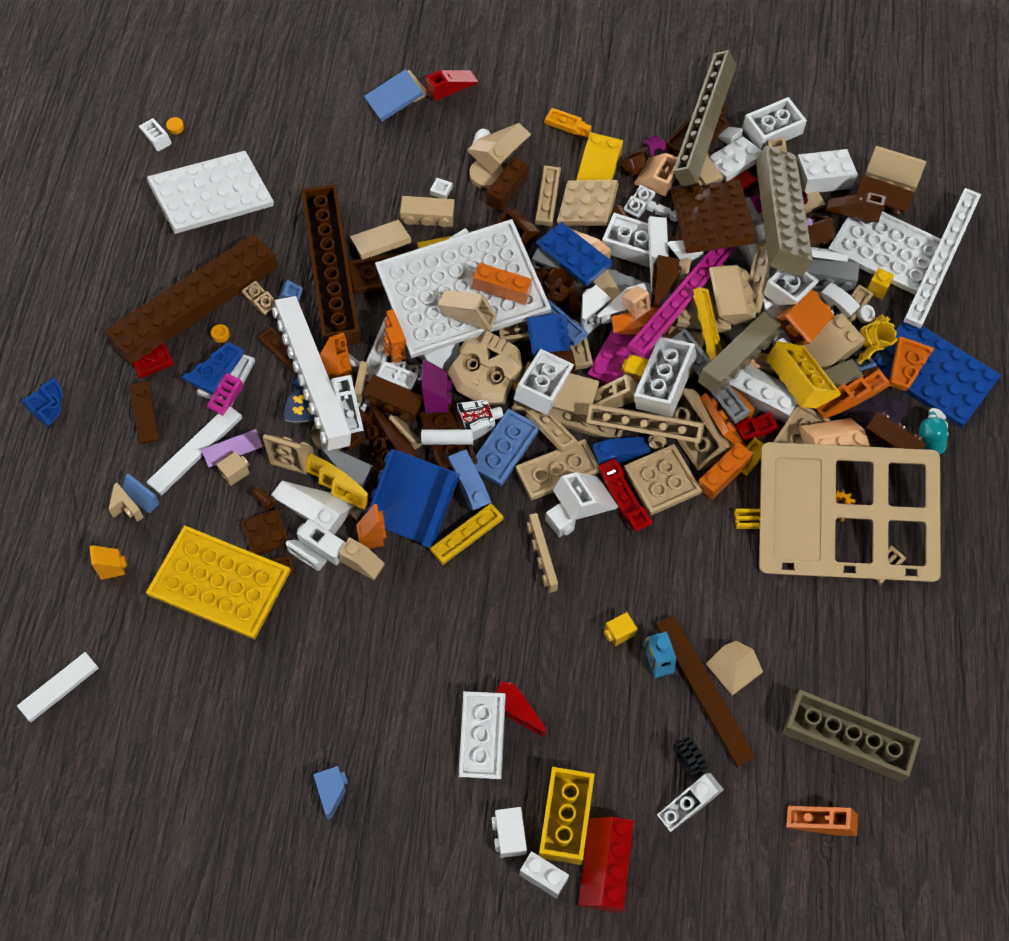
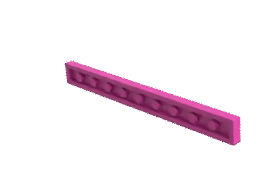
(677, 302)

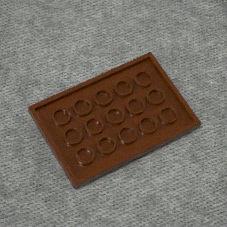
(713, 216)

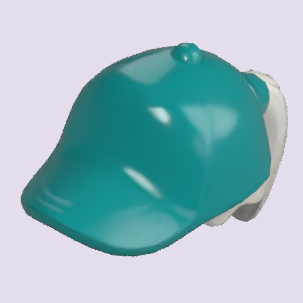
(934, 431)

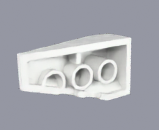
(313, 505)

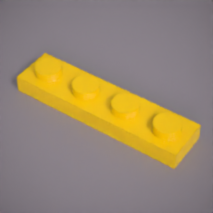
(708, 323)
(466, 534)

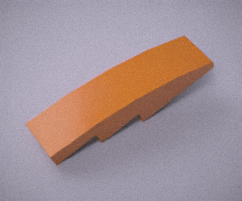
(854, 394)

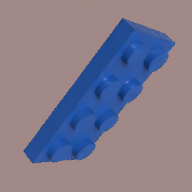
(574, 254)

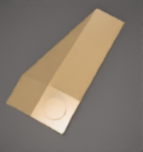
(498, 146)

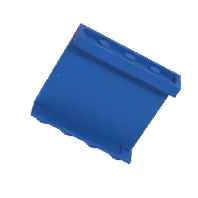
(413, 496)

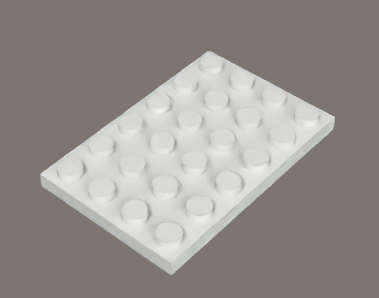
(210, 191)
(890, 246)

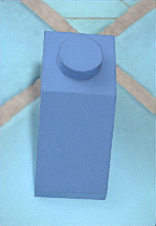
(331, 789)

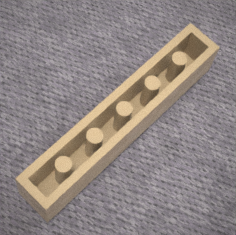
(645, 422)

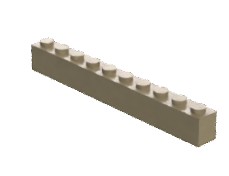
(704, 118)

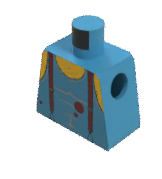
(660, 651)

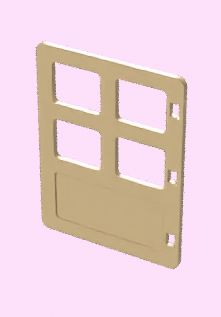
(802, 509)

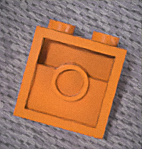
(394, 339)

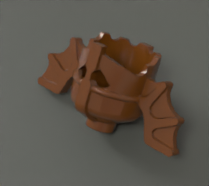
(559, 286)

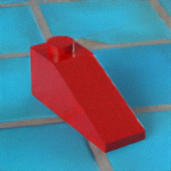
(519, 709)

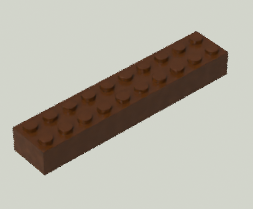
(330, 263)
(191, 299)

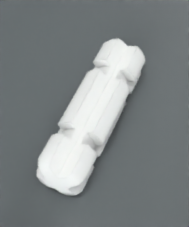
(661, 210)

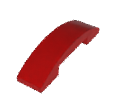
(620, 491)

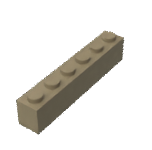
(739, 353)

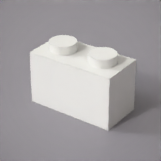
(510, 832)
(544, 874)

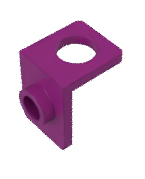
(655, 142)

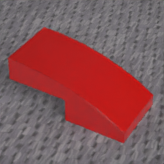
(757, 427)

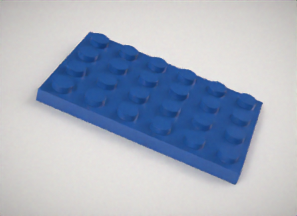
(948, 378)

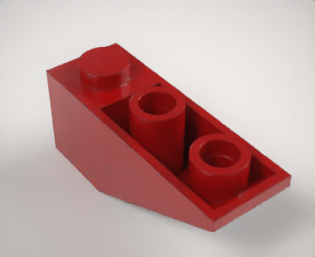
(449, 82)

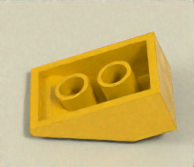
(600, 158)

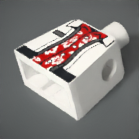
(479, 417)

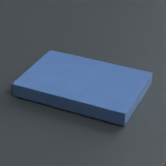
(393, 95)

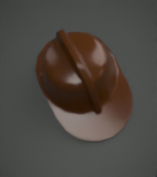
(634, 161)

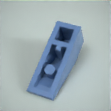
(469, 480)

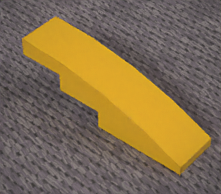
(341, 484)

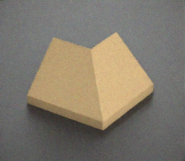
(735, 666)

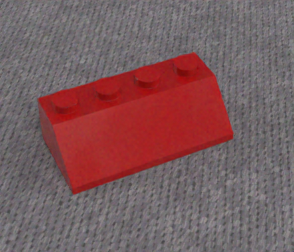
(606, 864)

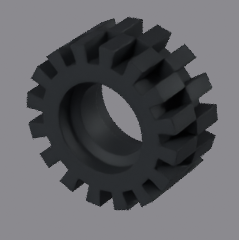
(690, 757)

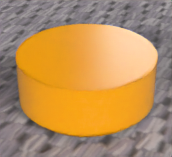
(175, 125)
(220, 333)

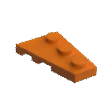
(907, 362)
(721, 420)

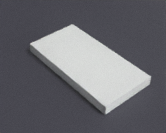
(482, 735)

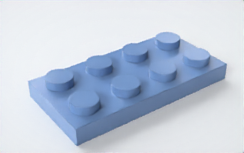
(505, 447)

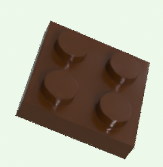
(265, 532)

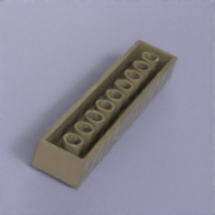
(783, 211)

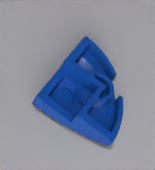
(45, 402)

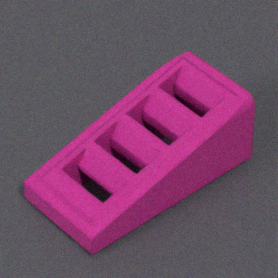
(220, 391)

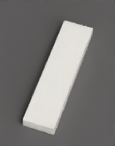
(57, 687)

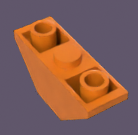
(336, 357)

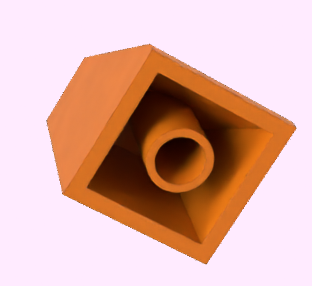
(805, 319)

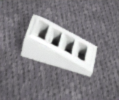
(156, 135)

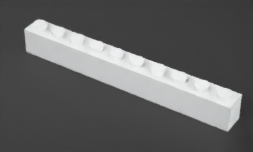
(312, 374)

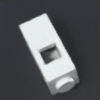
(320, 541)

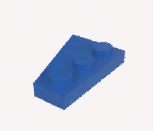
(210, 373)

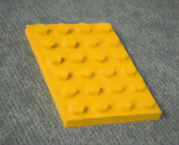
(219, 582)

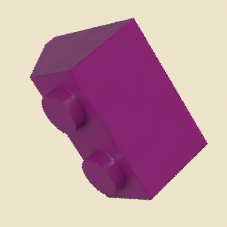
(435, 388)

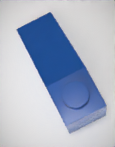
(620, 448)

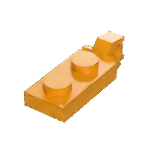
(567, 122)

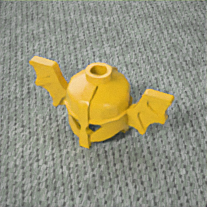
(877, 336)

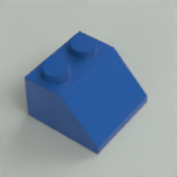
(548, 333)

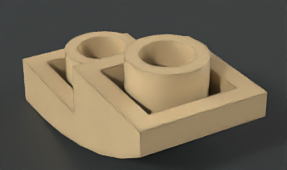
(259, 298)

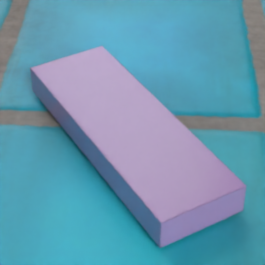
(241, 444)

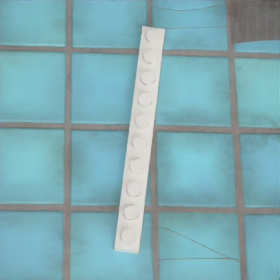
(942, 258)

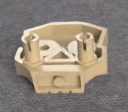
(479, 381)

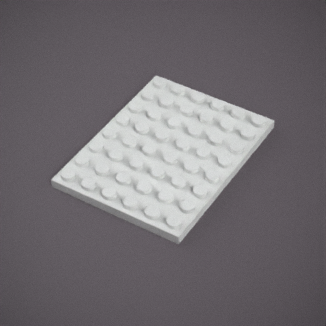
(420, 277)

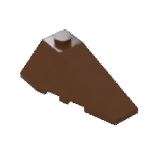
(384, 438)

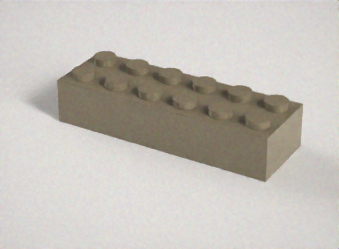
(851, 736)

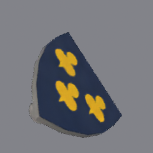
(297, 408)

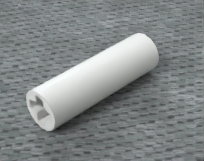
(447, 437)

